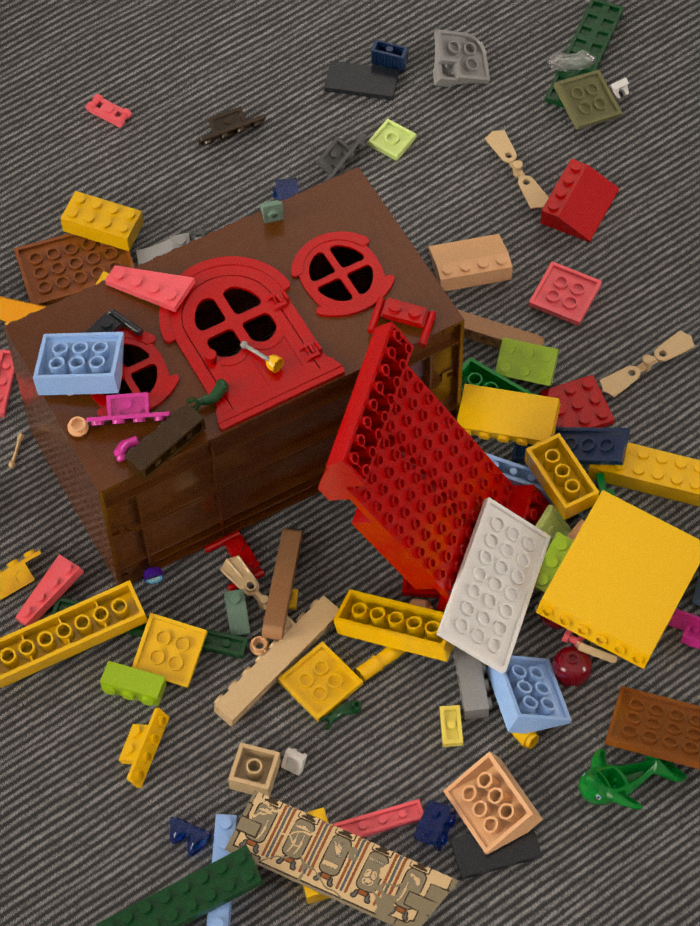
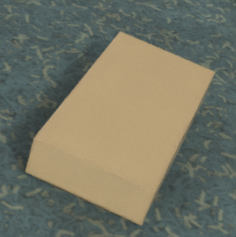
(595, 651)

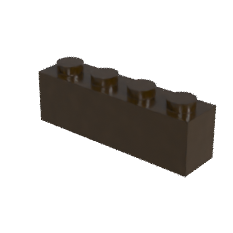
(165, 441)

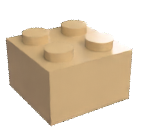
(254, 769)

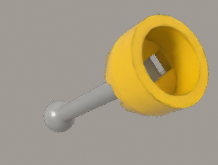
(273, 362)

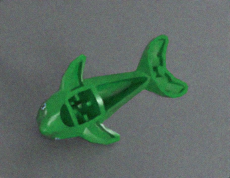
(614, 782)

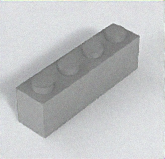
(472, 685)

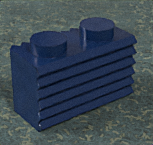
(389, 55)

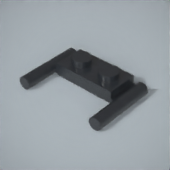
(113, 322)

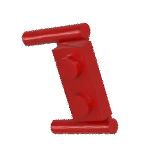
(403, 313)
(237, 546)

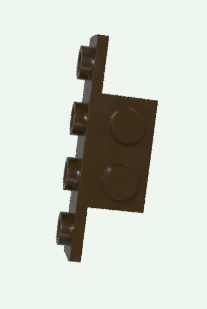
(227, 123)

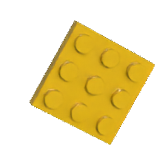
(170, 649)
(320, 681)

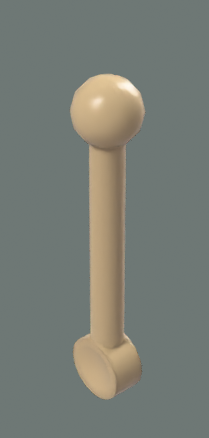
(12, 464)

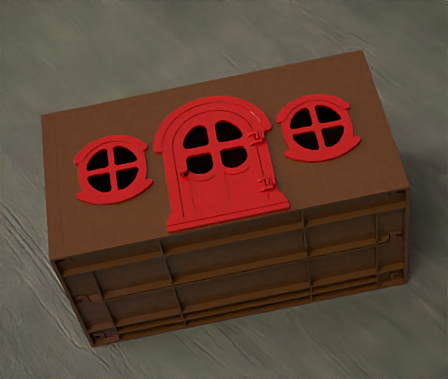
(269, 429)

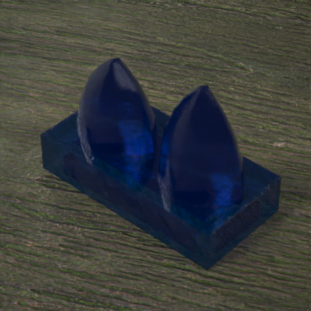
(196, 838)

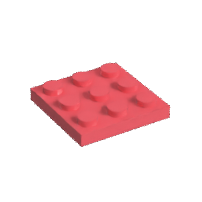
(565, 293)

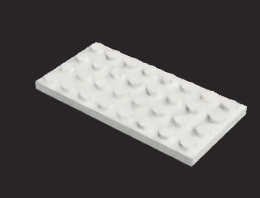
(494, 585)

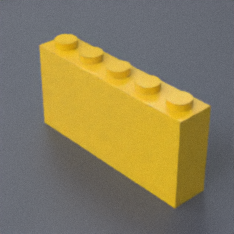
(507, 415)

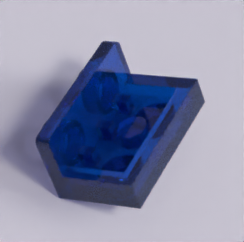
(435, 824)

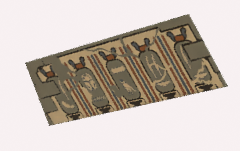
(339, 863)

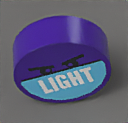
(153, 575)

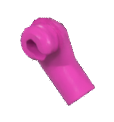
(123, 446)

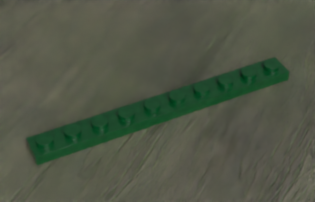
(215, 641)

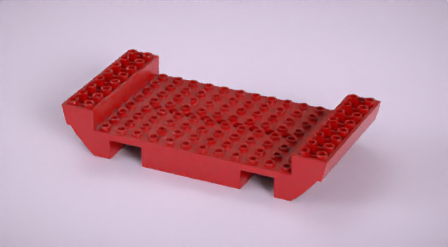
(414, 470)

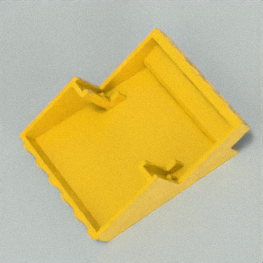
(622, 579)

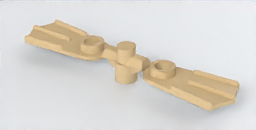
(502, 146)
(673, 347)
(241, 576)

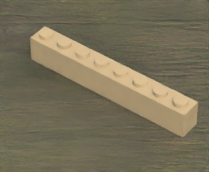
(276, 661)

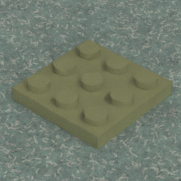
(587, 99)

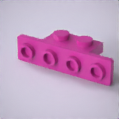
(127, 407)
(689, 624)

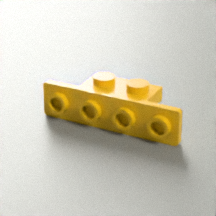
(16, 575)
(142, 746)

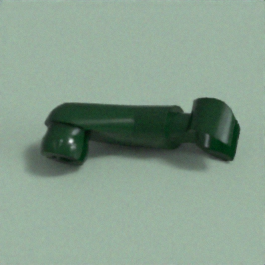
(215, 395)
(342, 709)

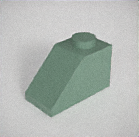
(237, 613)

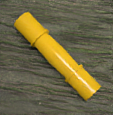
(377, 662)

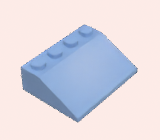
(79, 363)
(529, 695)

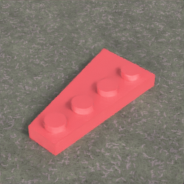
(155, 287)
(49, 590)

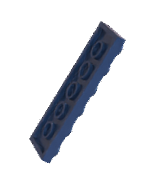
(589, 445)

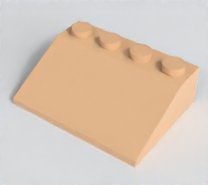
(471, 262)
(492, 803)

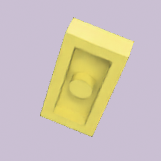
(451, 726)

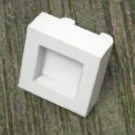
(620, 85)
(294, 761)

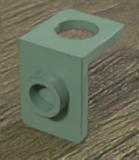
(272, 211)

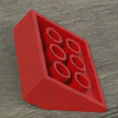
(579, 201)

